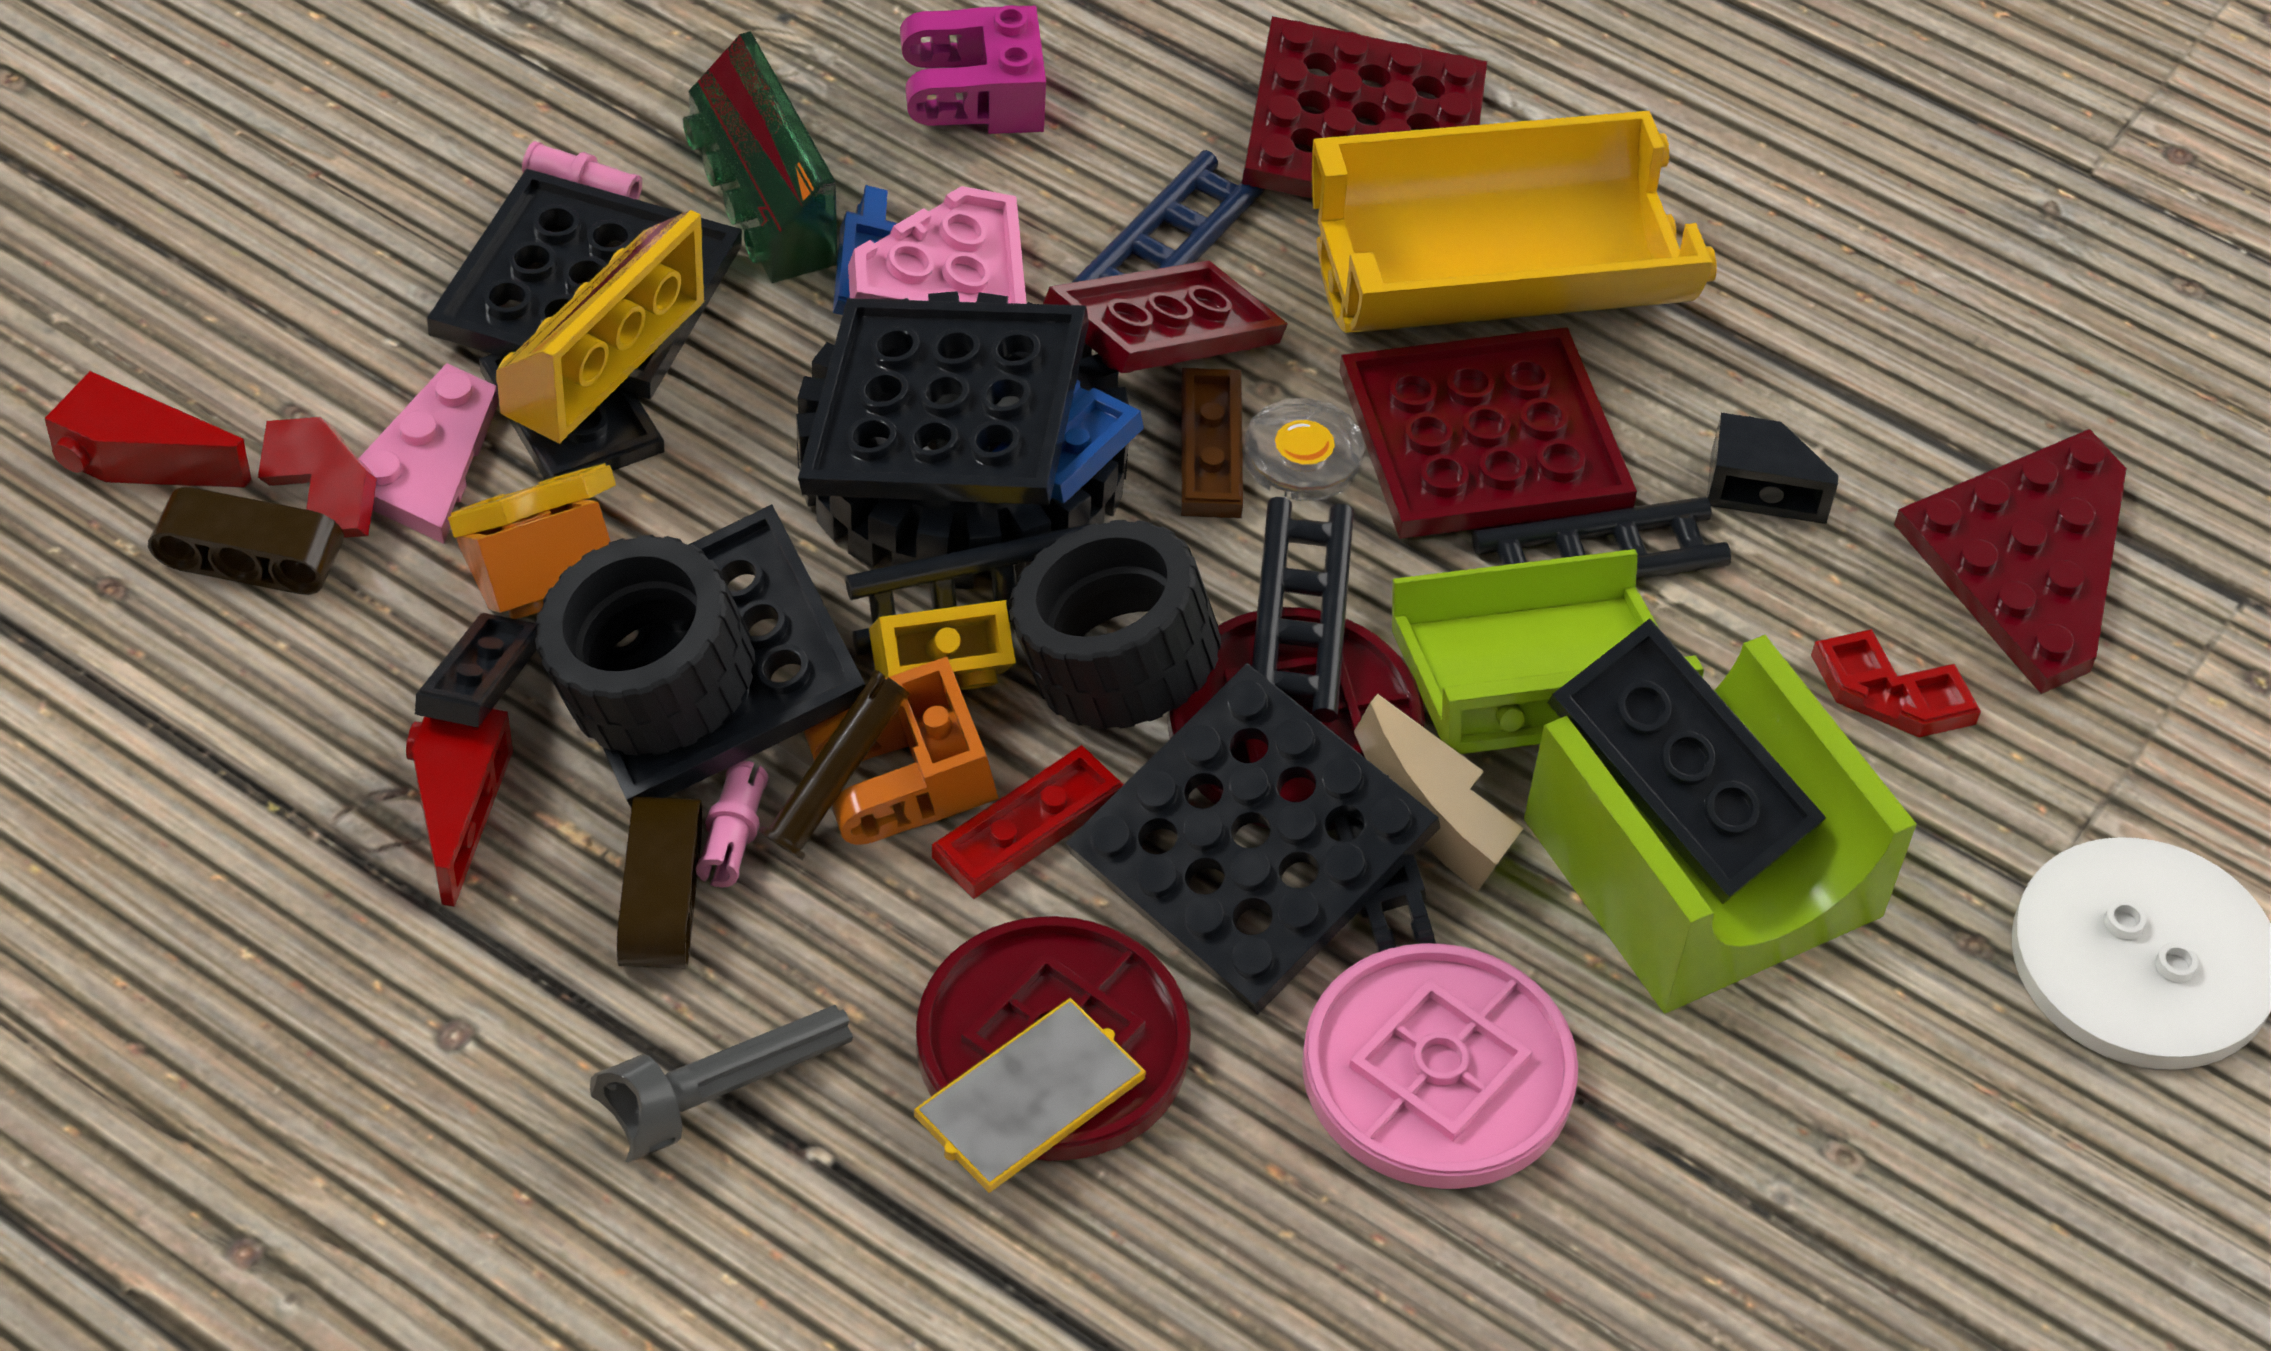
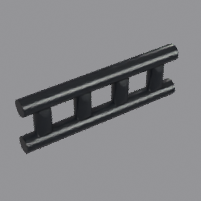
(1625, 527)
(940, 573)
(1330, 585)

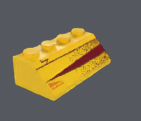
(605, 330)

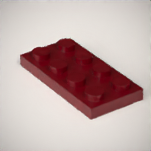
(1169, 316)

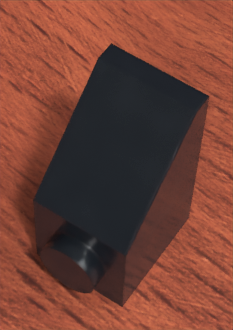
(1768, 471)

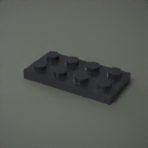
(1687, 760)

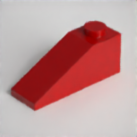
(140, 440)
(457, 785)

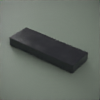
(477, 670)

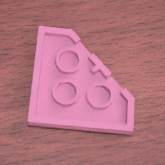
(958, 246)

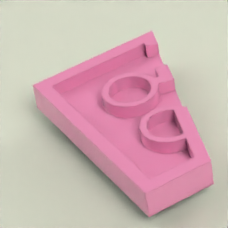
(429, 451)

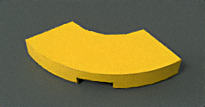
(548, 494)

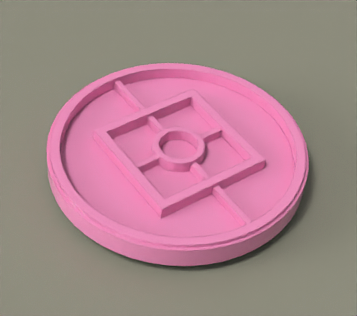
(1439, 1066)

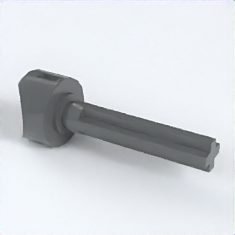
(651, 1102)

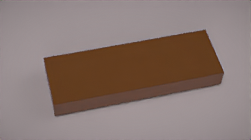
(1211, 443)

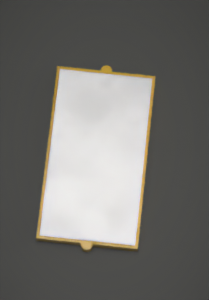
(1029, 1094)

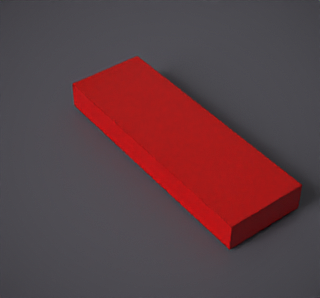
(1025, 822)

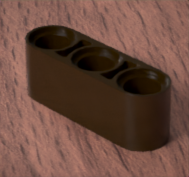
(246, 540)
(659, 883)

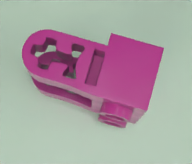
(1004, 71)

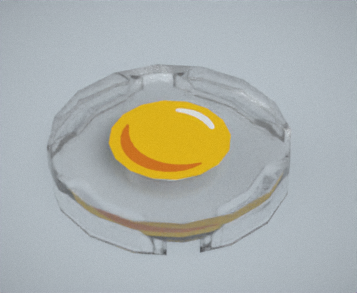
(1304, 448)

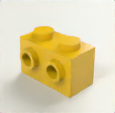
(971, 637)

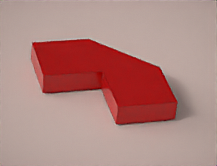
(316, 454)
(1914, 702)

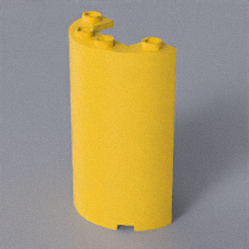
(1500, 222)

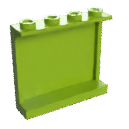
(1509, 636)

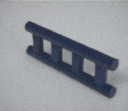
(1168, 208)

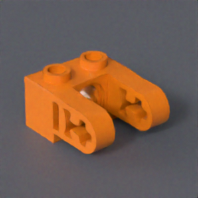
(948, 769)

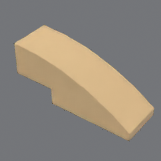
(1471, 830)

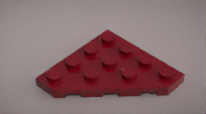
(2030, 552)

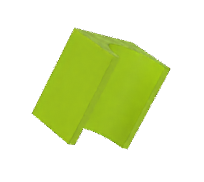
(1655, 904)

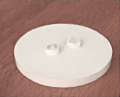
(2145, 953)

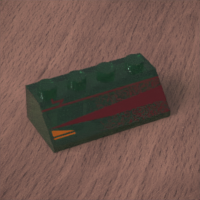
(763, 163)

